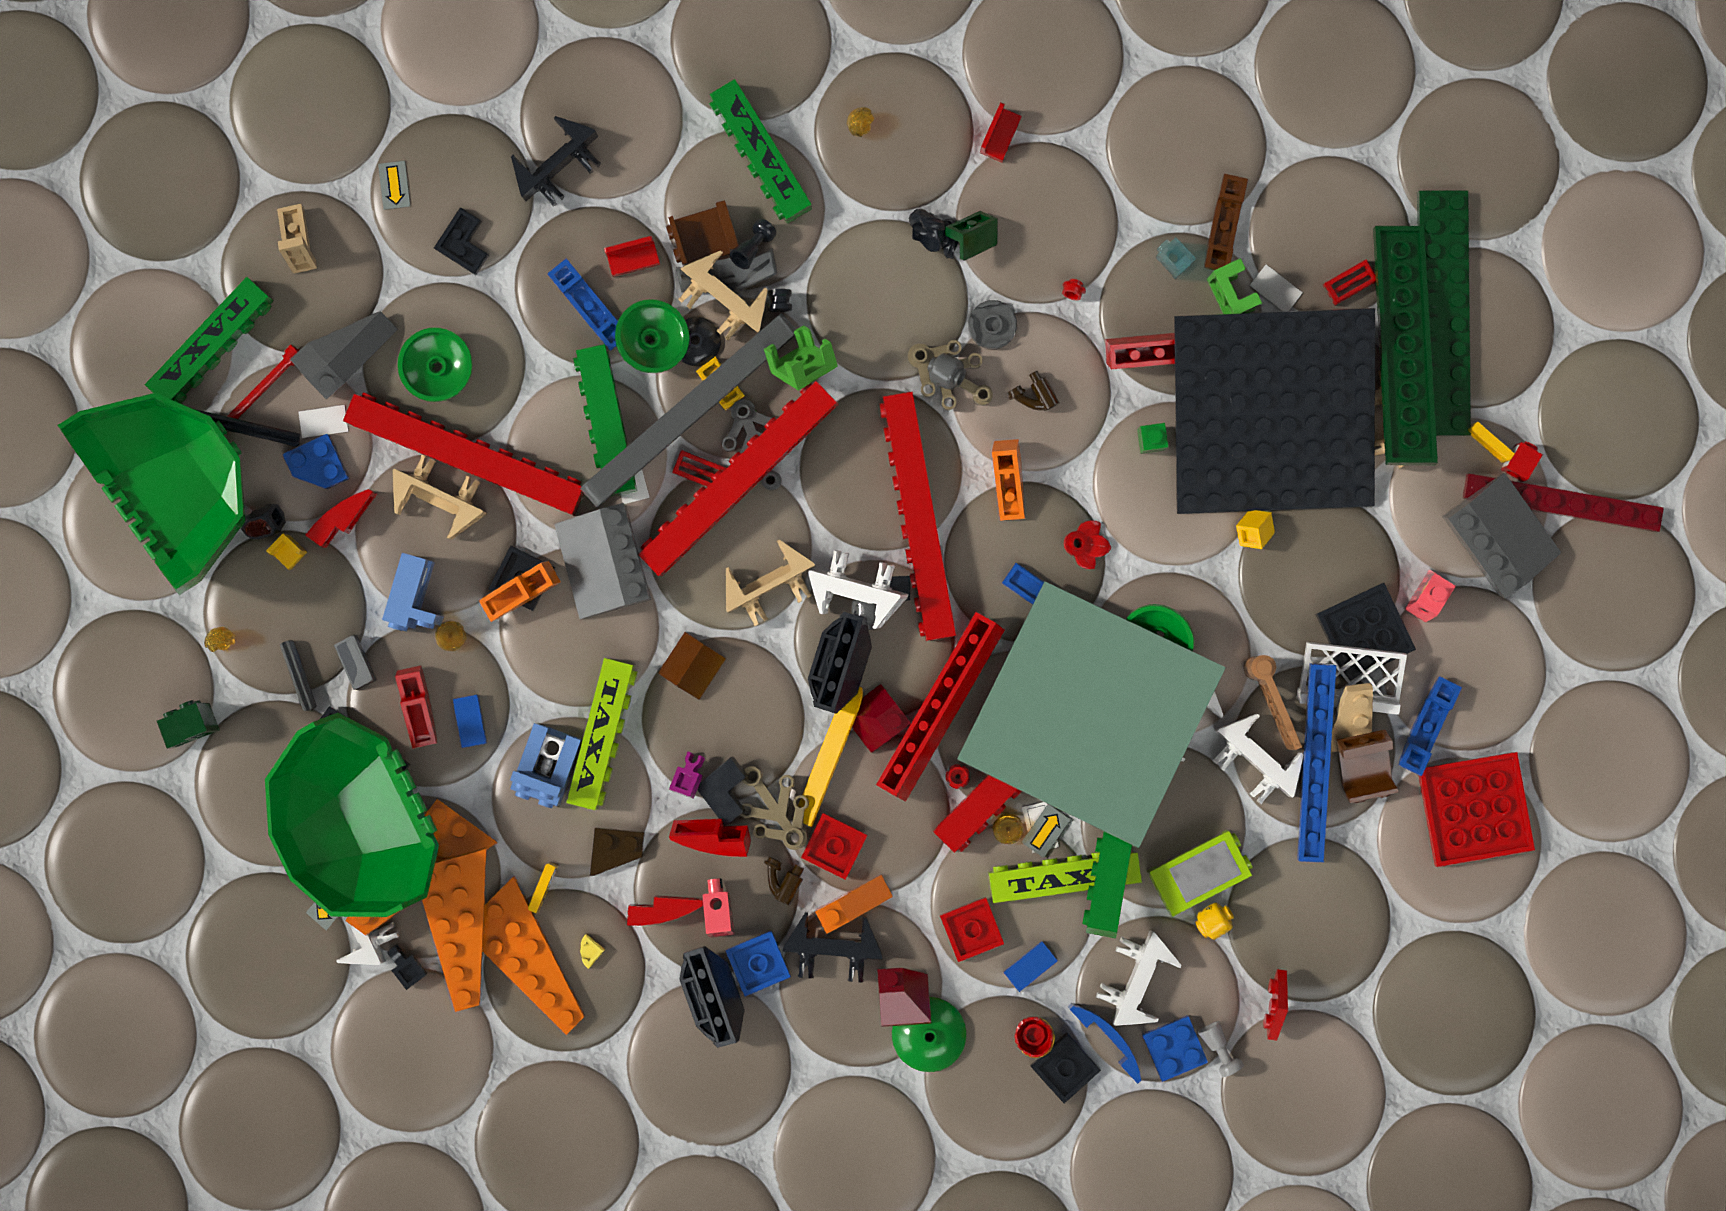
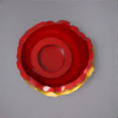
(1034, 1037)

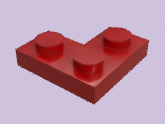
(1277, 1006)

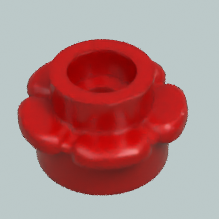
(1073, 289)
(962, 781)

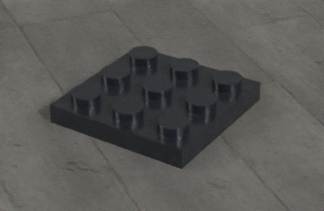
(1365, 622)

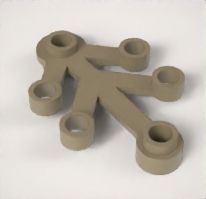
(967, 385)
(777, 811)

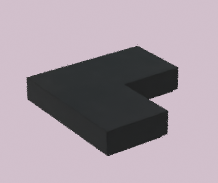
(456, 245)
(717, 790)

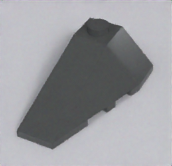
(337, 356)

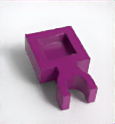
(687, 779)

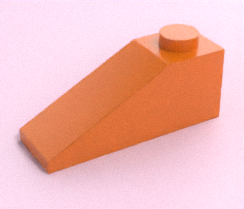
(1008, 479)
(853, 904)

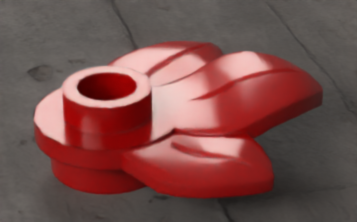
(1091, 544)

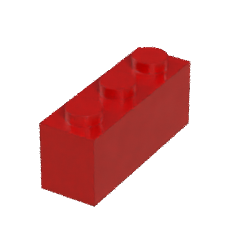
(1140, 351)

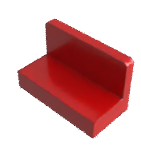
(1000, 133)
(632, 256)

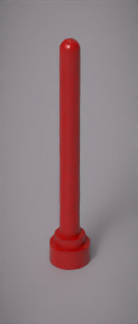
(238, 411)

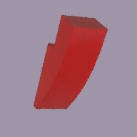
(340, 517)
(416, 706)
(711, 837)
(663, 910)

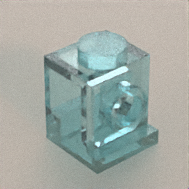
(1183, 255)

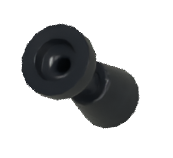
(745, 253)

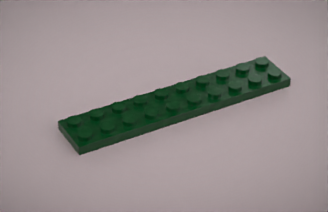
(1447, 262)
(1405, 346)

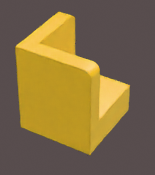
(1255, 529)
(287, 551)

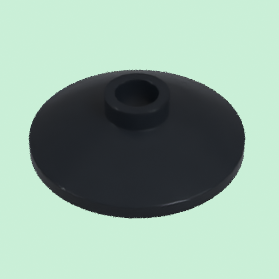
(709, 342)

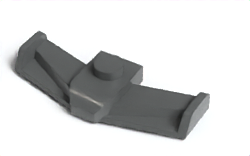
(733, 277)

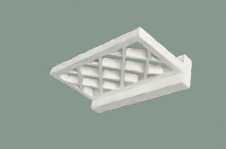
(1381, 702)

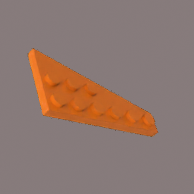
(454, 838)
(457, 923)
(522, 952)

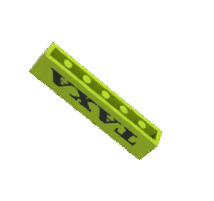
(601, 733)
(1050, 877)

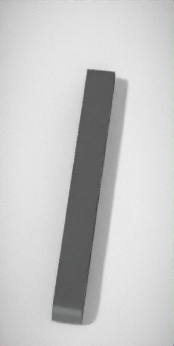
(687, 411)

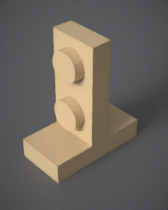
(295, 240)

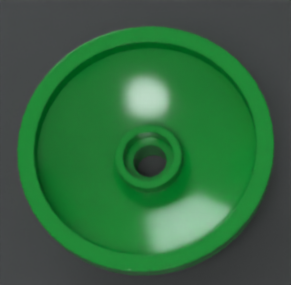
(661, 323)
(421, 354)
(1165, 619)
(943, 1050)

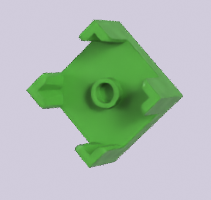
(1225, 292)
(804, 363)

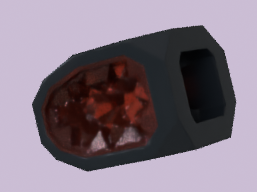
(264, 522)

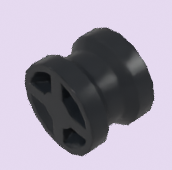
(779, 300)

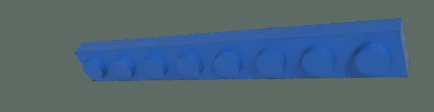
(1316, 762)

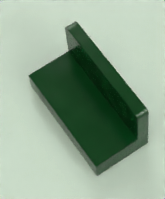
(974, 233)

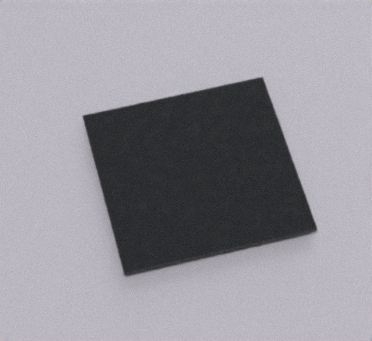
(1275, 410)

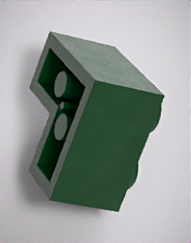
(187, 724)

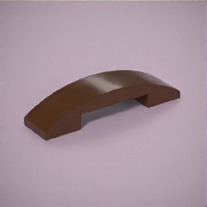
(1225, 221)

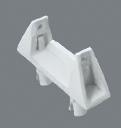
(835, 582)
(1273, 774)
(370, 952)
(1128, 999)

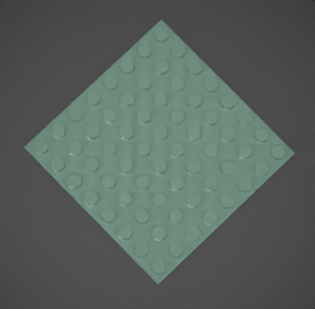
(1091, 714)

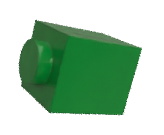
(1152, 438)

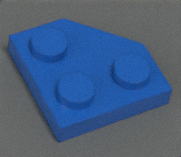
(317, 463)

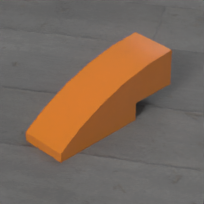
(519, 590)

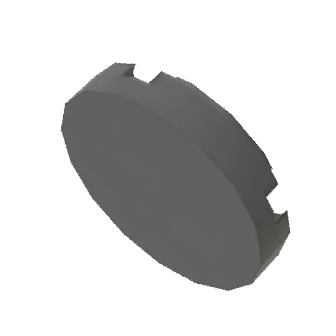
(992, 324)

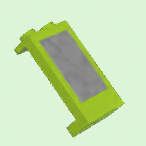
(1200, 873)

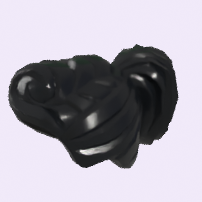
(931, 231)

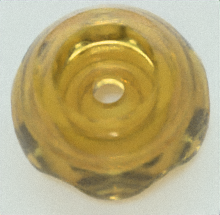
(859, 121)
(458, 636)
(219, 638)
(1008, 820)

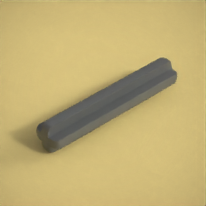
(298, 675)

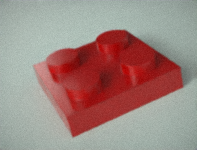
(834, 846)
(971, 929)

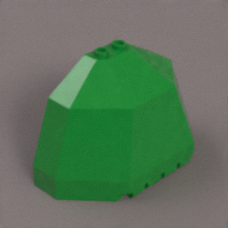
(171, 477)
(350, 821)

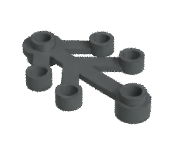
(747, 421)

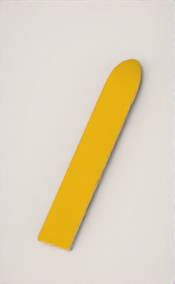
(829, 757)

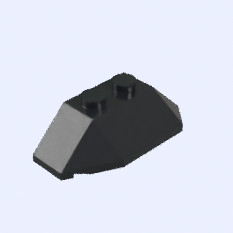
(839, 662)
(712, 996)

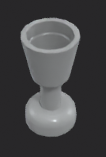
(1215, 1039)

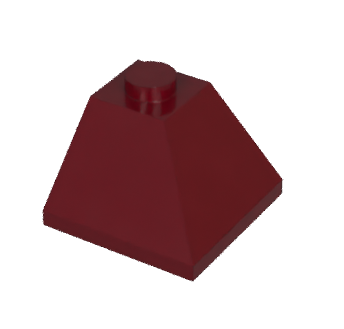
(878, 719)
(903, 997)

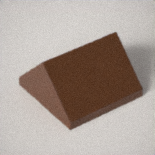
(691, 666)

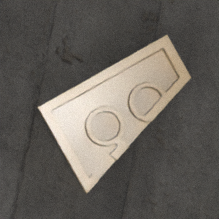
(1353, 713)

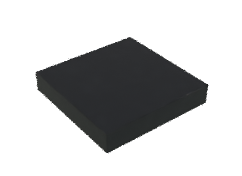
(513, 565)
(1065, 1068)

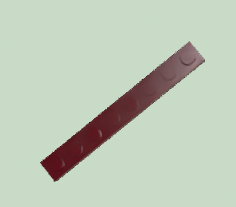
(1579, 505)

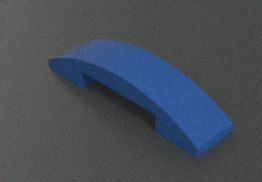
(585, 302)
(1428, 725)
(1087, 1017)

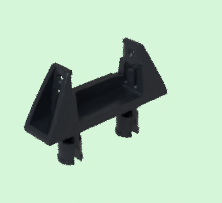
(581, 138)
(811, 947)

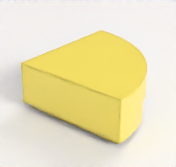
(590, 950)

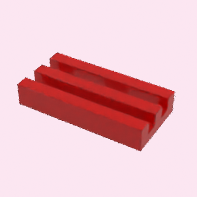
(1333, 292)
(679, 462)

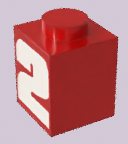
(1522, 462)

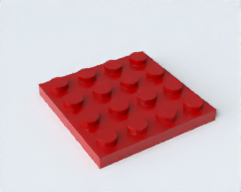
(1476, 809)

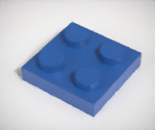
(758, 963)
(1174, 1048)

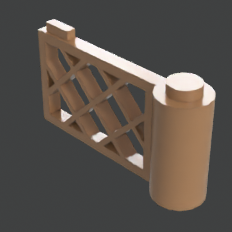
(1262, 669)

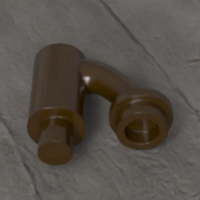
(1042, 390)
(790, 884)

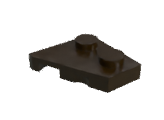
(615, 848)

